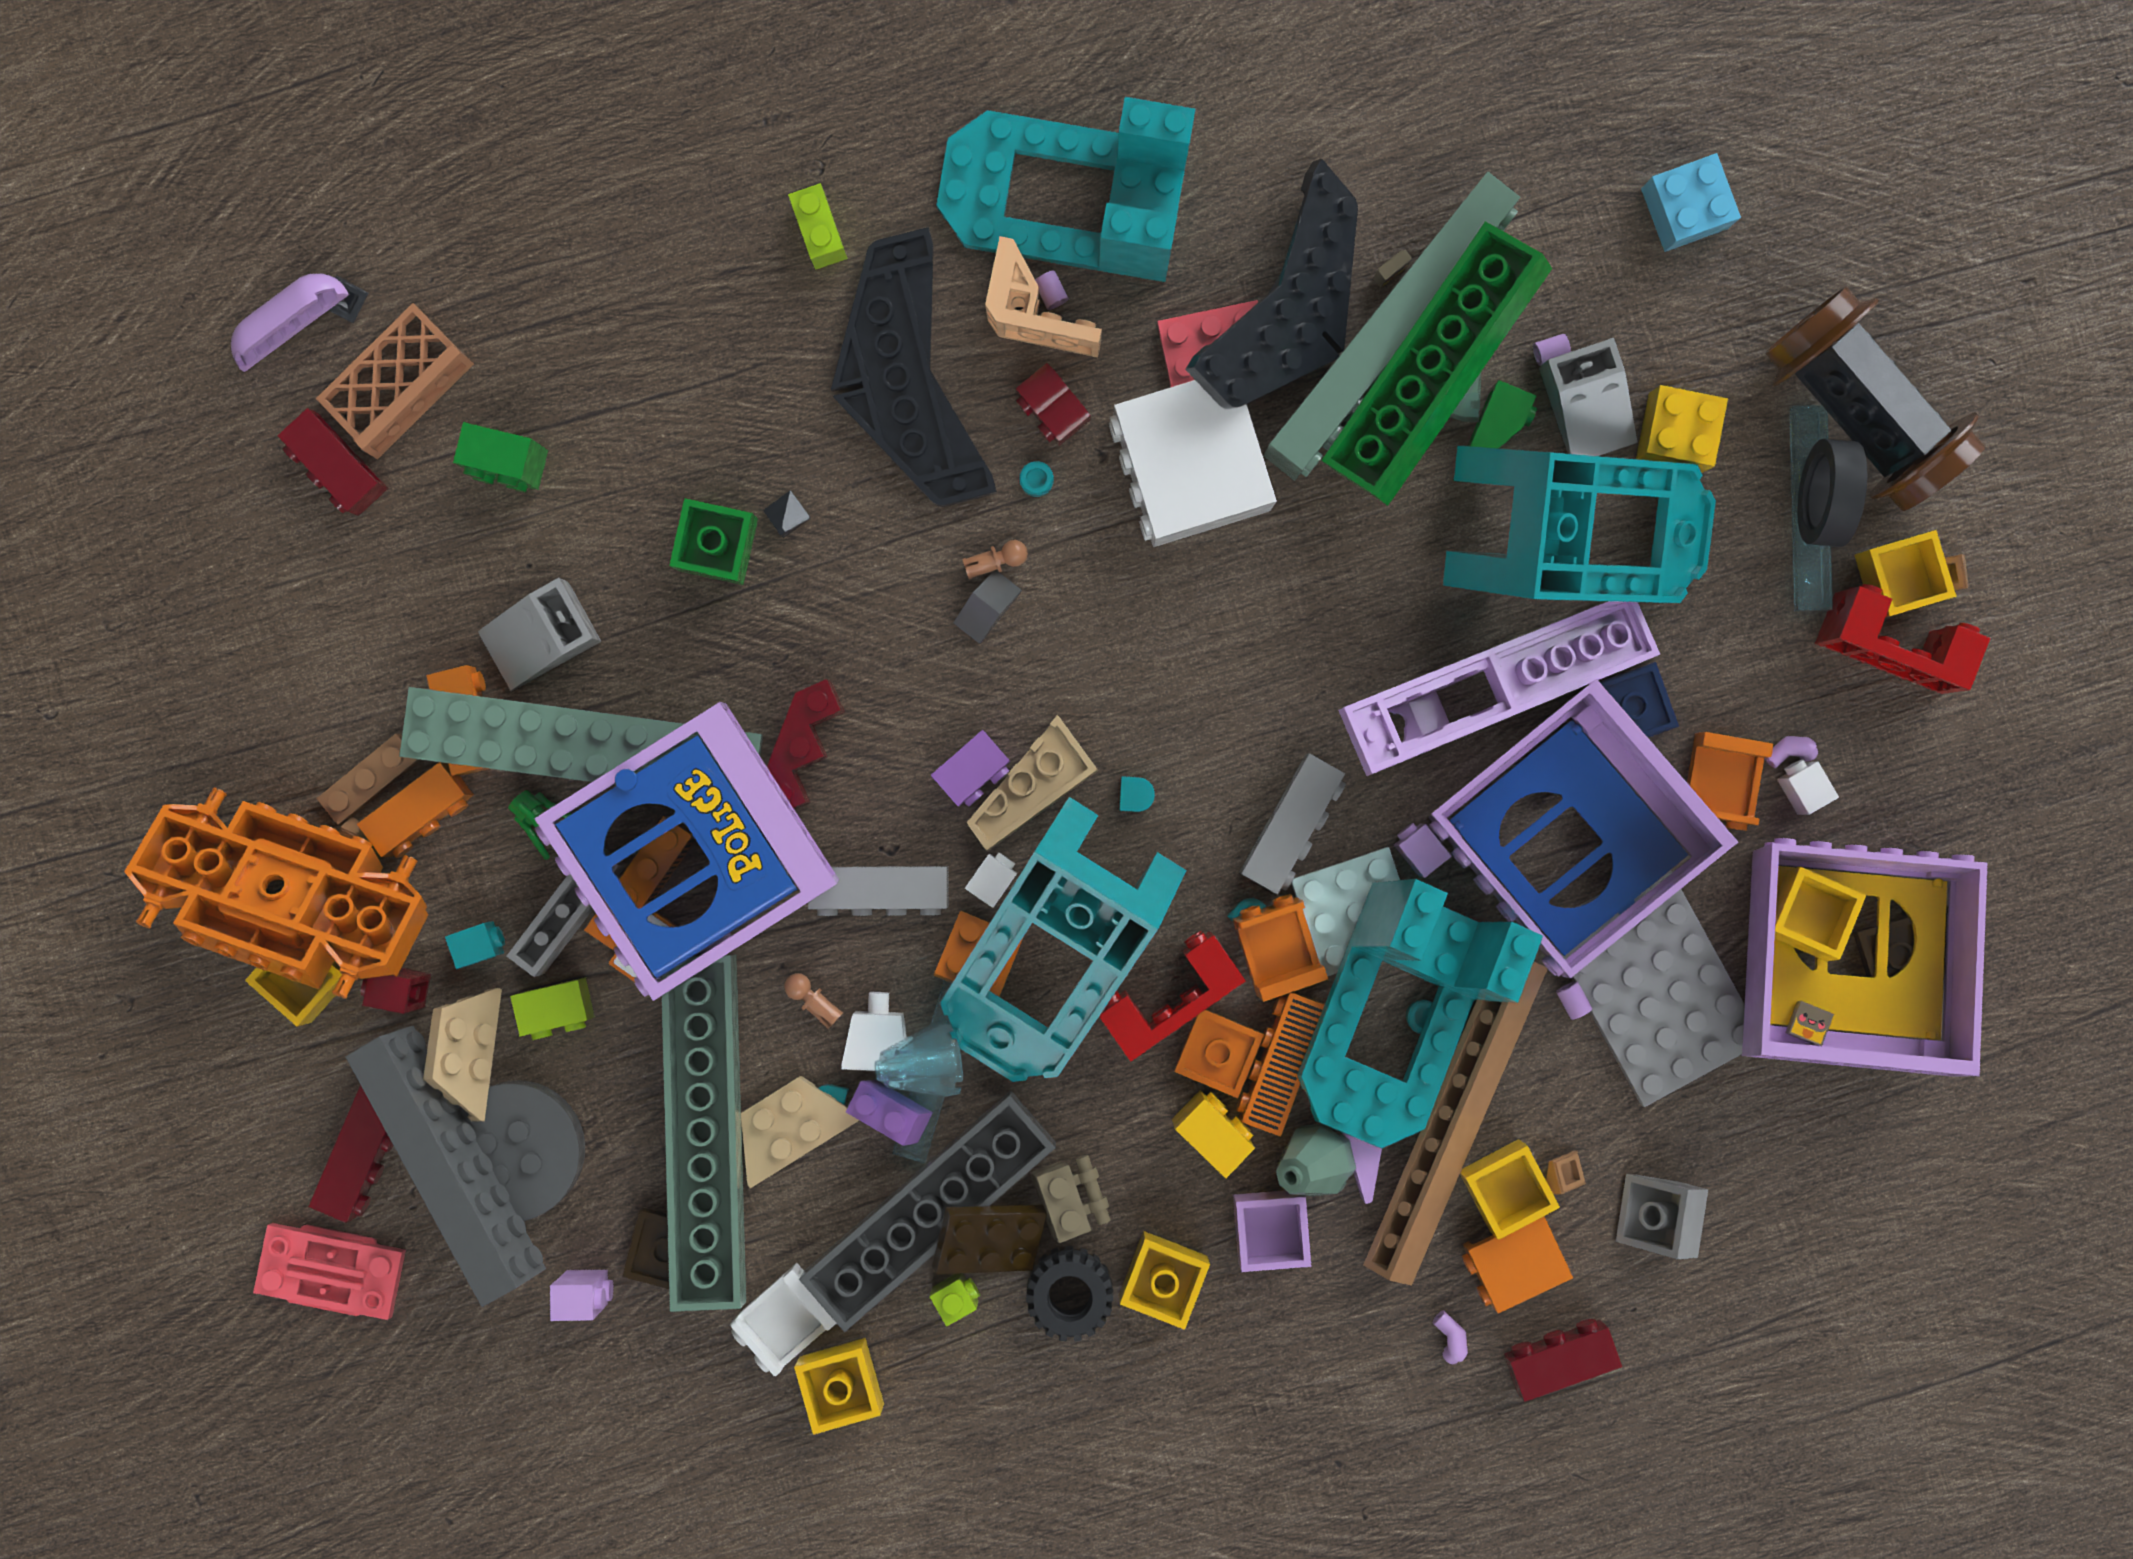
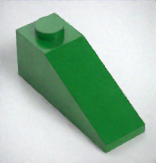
(1502, 416)

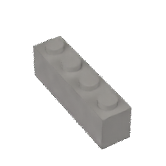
(1292, 824)
(886, 888)
(553, 927)

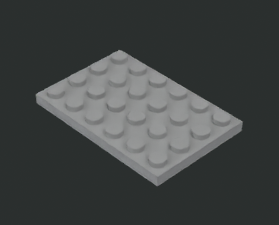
(1663, 1000)

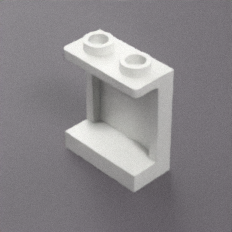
(781, 1322)

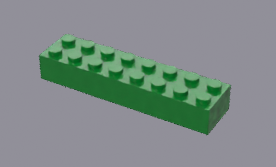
(1437, 362)

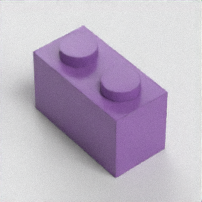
(971, 769)
(889, 1112)

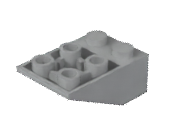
(1590, 399)
(539, 633)

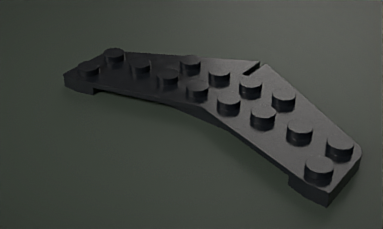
(1305, 311)
(891, 356)

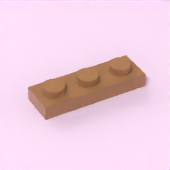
(366, 781)

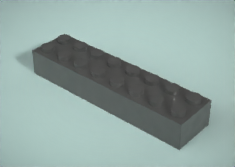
(447, 1166)
(908, 1223)

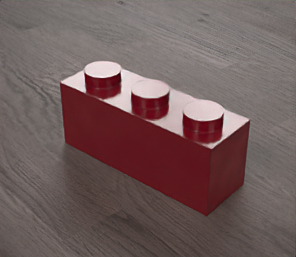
(331, 463)
(1562, 1359)

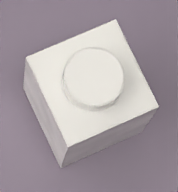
(1807, 787)
(992, 879)

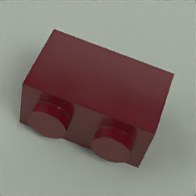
(397, 994)

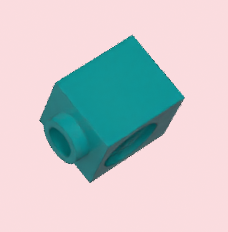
(475, 944)

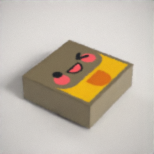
(1392, 268)
(1809, 1023)

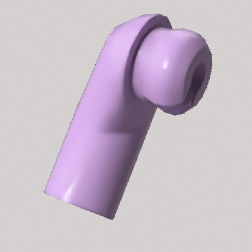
(1792, 746)
(1456, 1338)

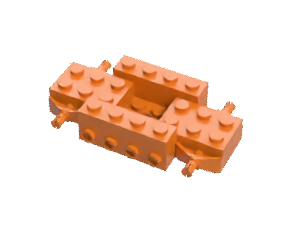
(327, 912)

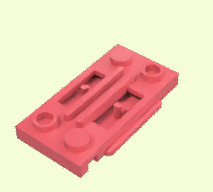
(329, 1270)

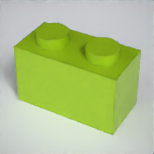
(817, 226)
(553, 1007)

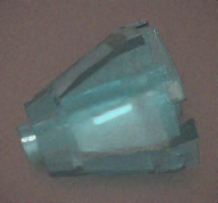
(923, 1062)

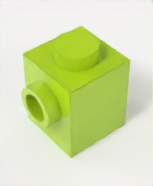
(955, 1298)

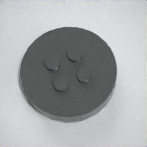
(531, 1144)

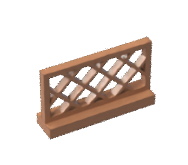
(407, 404)

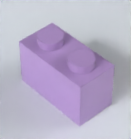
(580, 1295)

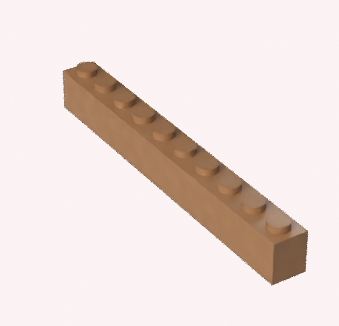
(1449, 1134)

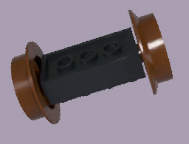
(1875, 401)

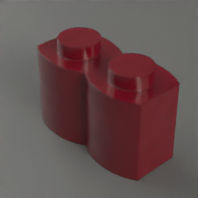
(1052, 405)

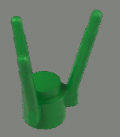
(525, 809)

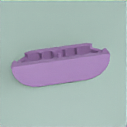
(284, 317)

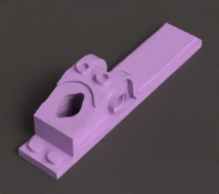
(1519, 673)

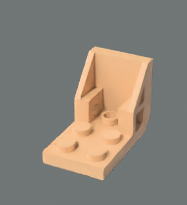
(1015, 287)

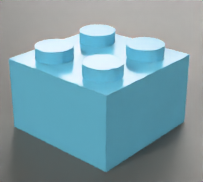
(1690, 202)

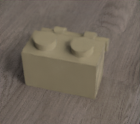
(1062, 1201)

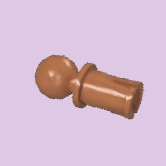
(1012, 553)
(799, 988)

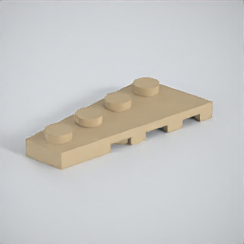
(1038, 781)

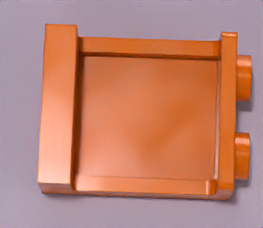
(1728, 776)
(1278, 948)
(1516, 1265)

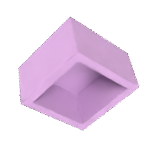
(1271, 1231)

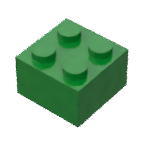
(500, 456)
(713, 541)

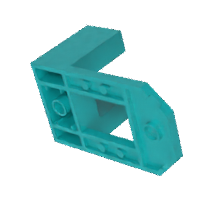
(1144, 195)
(1555, 526)
(1082, 909)
(1414, 932)

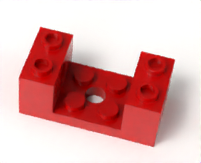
(1943, 665)
(1219, 978)

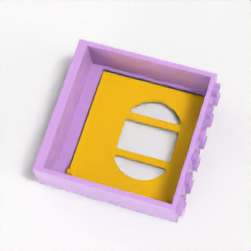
(1881, 1005)

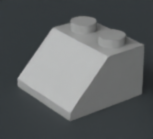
(1662, 1216)

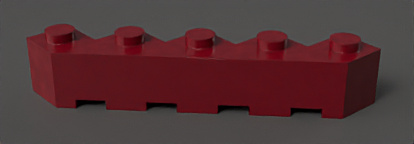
(798, 740)

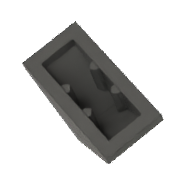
(987, 606)

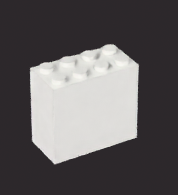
(1190, 462)

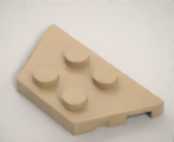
(463, 1050)
(788, 1127)

